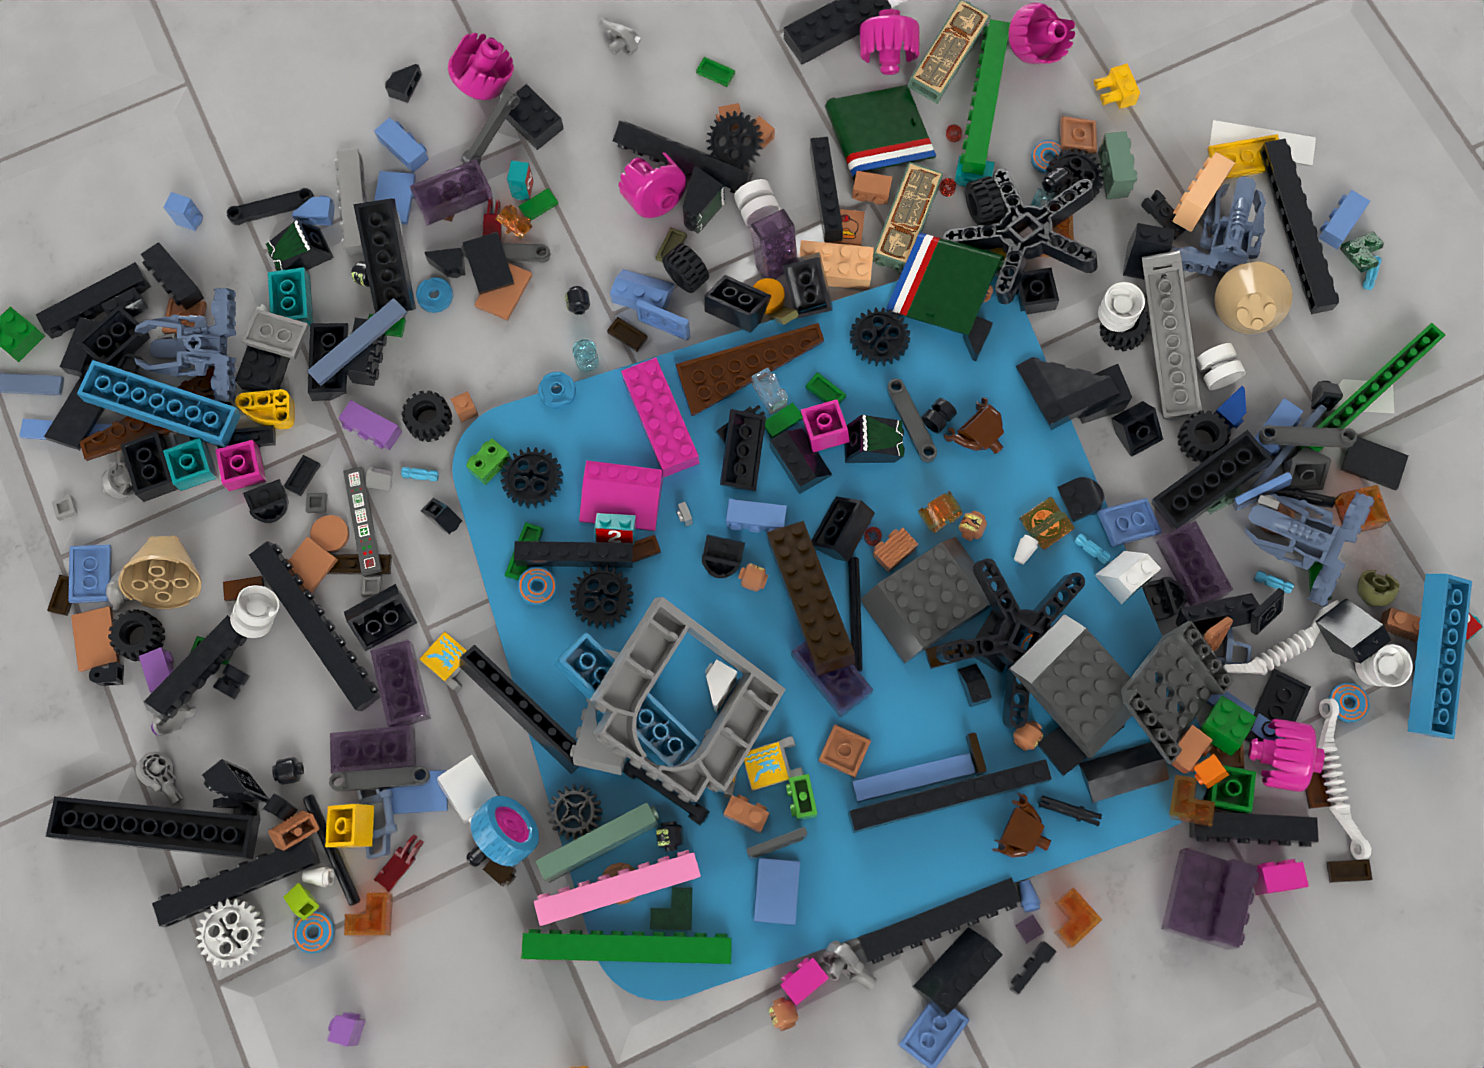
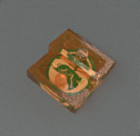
(1046, 523)

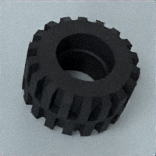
(984, 201)
(685, 268)
(1127, 339)
(421, 403)
(1208, 423)
(126, 625)

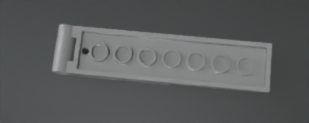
(1172, 334)

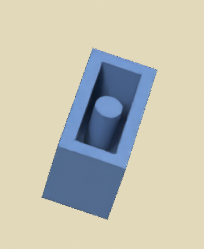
(183, 211)

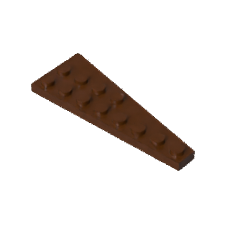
(723, 373)
(129, 428)

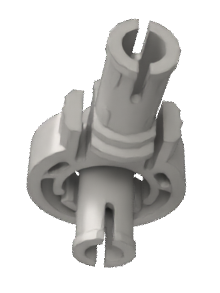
(624, 38)
(121, 482)
(158, 775)
(844, 961)

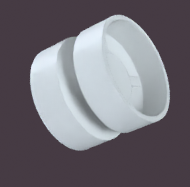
(756, 201)
(1121, 306)
(1220, 366)
(254, 611)
(1386, 667)

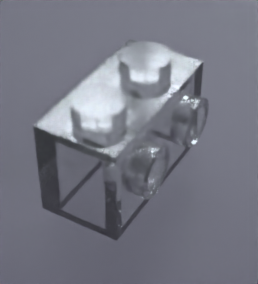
(769, 391)

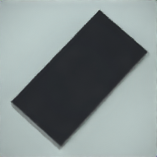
(302, 475)

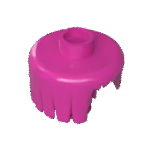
(888, 33)
(1039, 34)
(480, 67)
(652, 190)
(1294, 755)

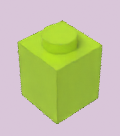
(301, 901)

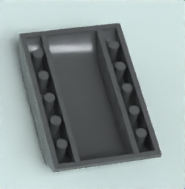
(927, 599)
(1075, 683)

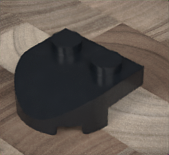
(1082, 497)
(267, 502)
(722, 556)
(1165, 597)

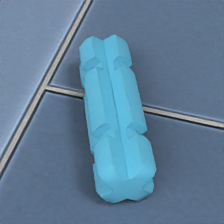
(1371, 276)
(420, 474)
(1092, 548)
(1273, 581)

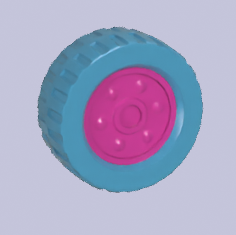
(502, 832)

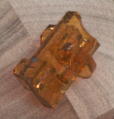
(514, 222)

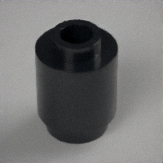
(1055, 180)

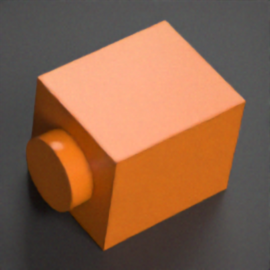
(1210, 771)

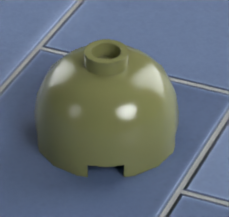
(1377, 589)

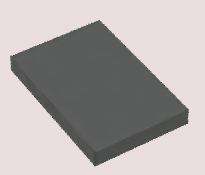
(776, 843)

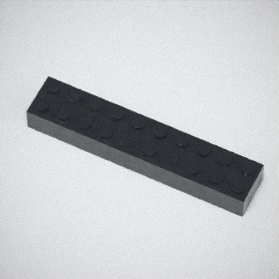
(153, 827)

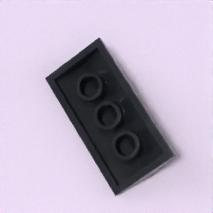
(742, 450)
(1124, 771)

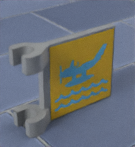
(444, 659)
(769, 764)

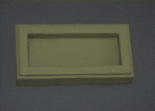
(671, 240)
(784, 315)

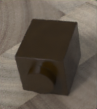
(501, 874)

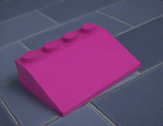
(621, 491)

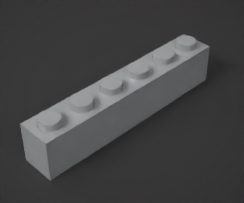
(352, 191)

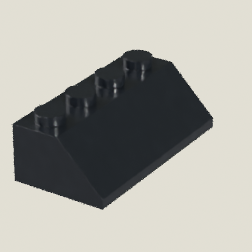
(322, 340)
(233, 782)
(957, 971)

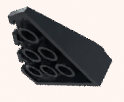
(1064, 391)

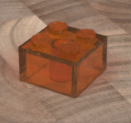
(1378, 514)

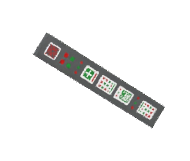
(362, 521)

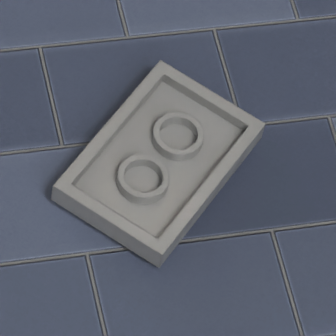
(275, 333)

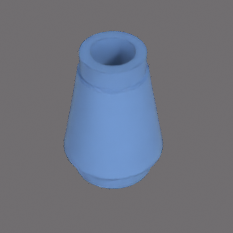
(1029, 897)

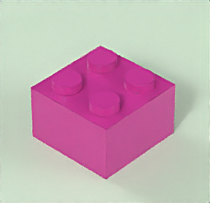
(825, 425)
(240, 465)
(1280, 877)
(803, 981)

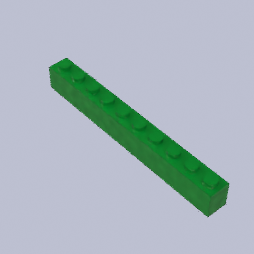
(986, 97)
(1382, 380)
(626, 948)

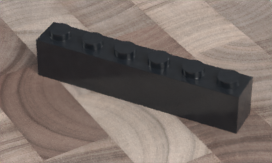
(826, 189)
(88, 302)
(573, 554)
(194, 671)
(1258, 828)

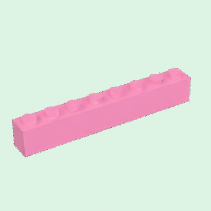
(617, 888)

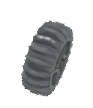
(581, 805)

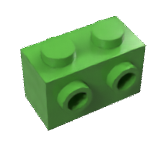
(488, 461)
(802, 796)

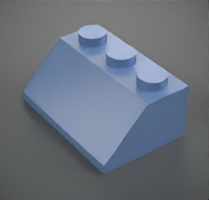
(633, 286)

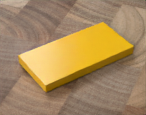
(1244, 154)

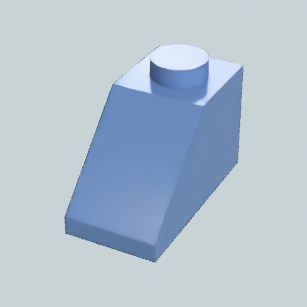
(316, 211)

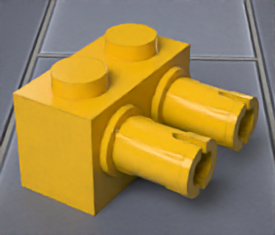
(1123, 87)

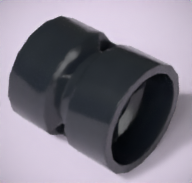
(941, 412)
(235, 675)

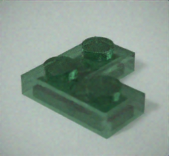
(1360, 251)
(678, 916)

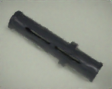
(1327, 501)
(1070, 810)

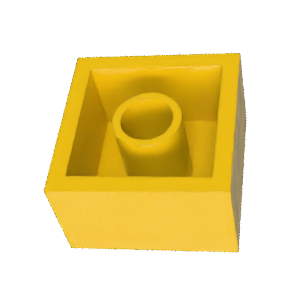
(349, 826)

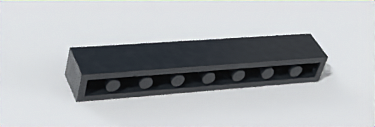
(685, 157)
(519, 706)
(235, 883)
(938, 920)

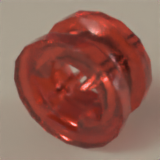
(954, 128)
(943, 190)
(867, 537)

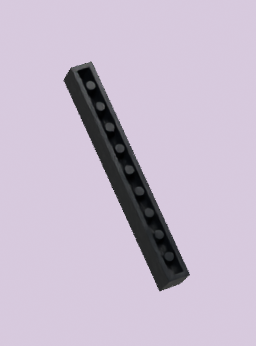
(1299, 226)
(315, 626)
(949, 796)

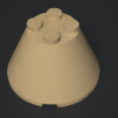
(1253, 297)
(161, 575)

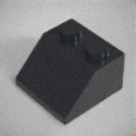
(1138, 428)

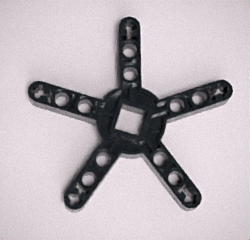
(1039, 242)
(1005, 630)

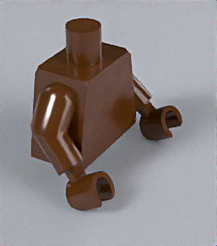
(980, 430)
(1022, 831)

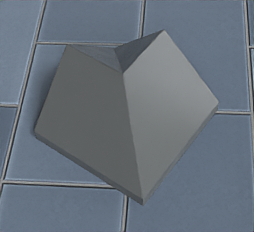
(1307, 470)

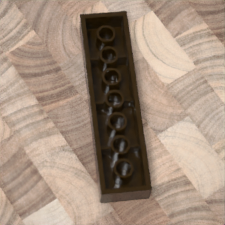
(810, 598)

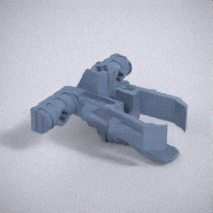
(1230, 234)
(198, 345)
(1312, 538)

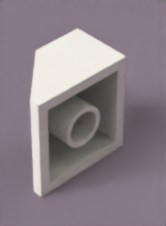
(720, 682)

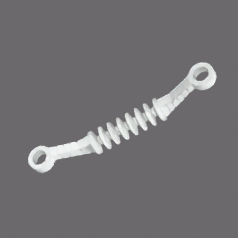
(1282, 652)
(1340, 810)

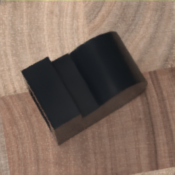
(107, 676)
(280, 807)

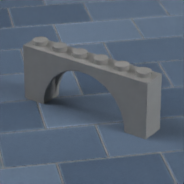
(588, 750)

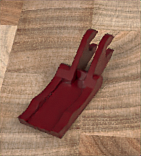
(490, 223)
(398, 864)

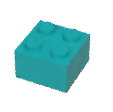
(190, 464)

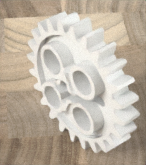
(215, 946)

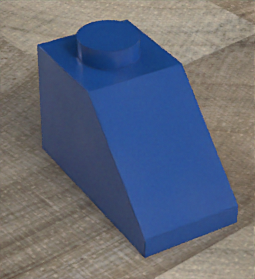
(1233, 409)

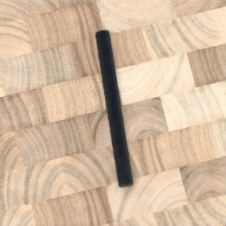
(855, 611)
(332, 853)

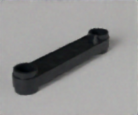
(268, 206)
(696, 813)

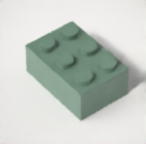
(1117, 165)

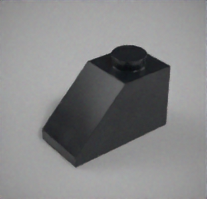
(403, 83)
(447, 261)
(977, 336)
(1326, 394)
(441, 516)
(974, 685)

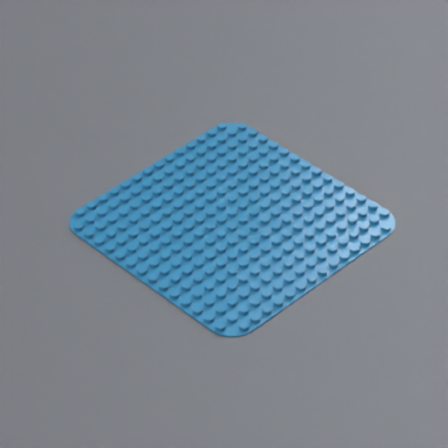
(914, 713)

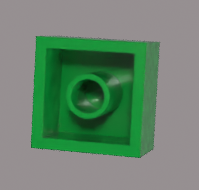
(17, 334)
(1227, 725)
(1234, 792)

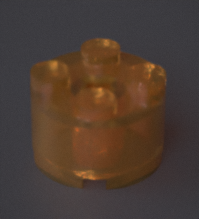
(940, 511)

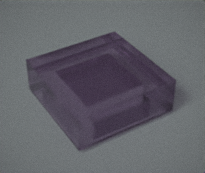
(1029, 929)

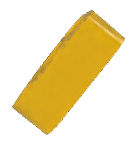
(278, 405)

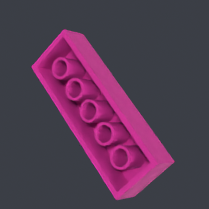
(660, 417)

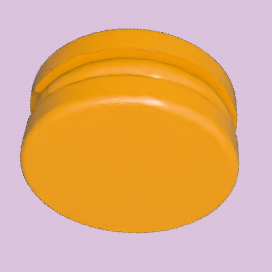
(776, 291)

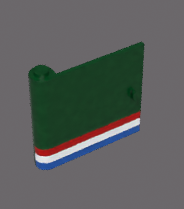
(879, 129)
(944, 283)

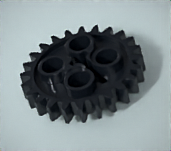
(723, 129)
(1085, 167)
(894, 345)
(534, 461)
(605, 580)

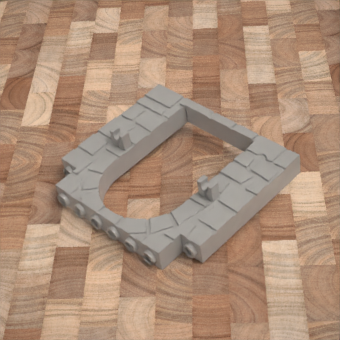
(636, 673)

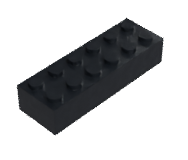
(829, 26)
(384, 253)
(1211, 481)

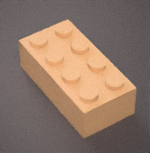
(1202, 191)
(843, 264)

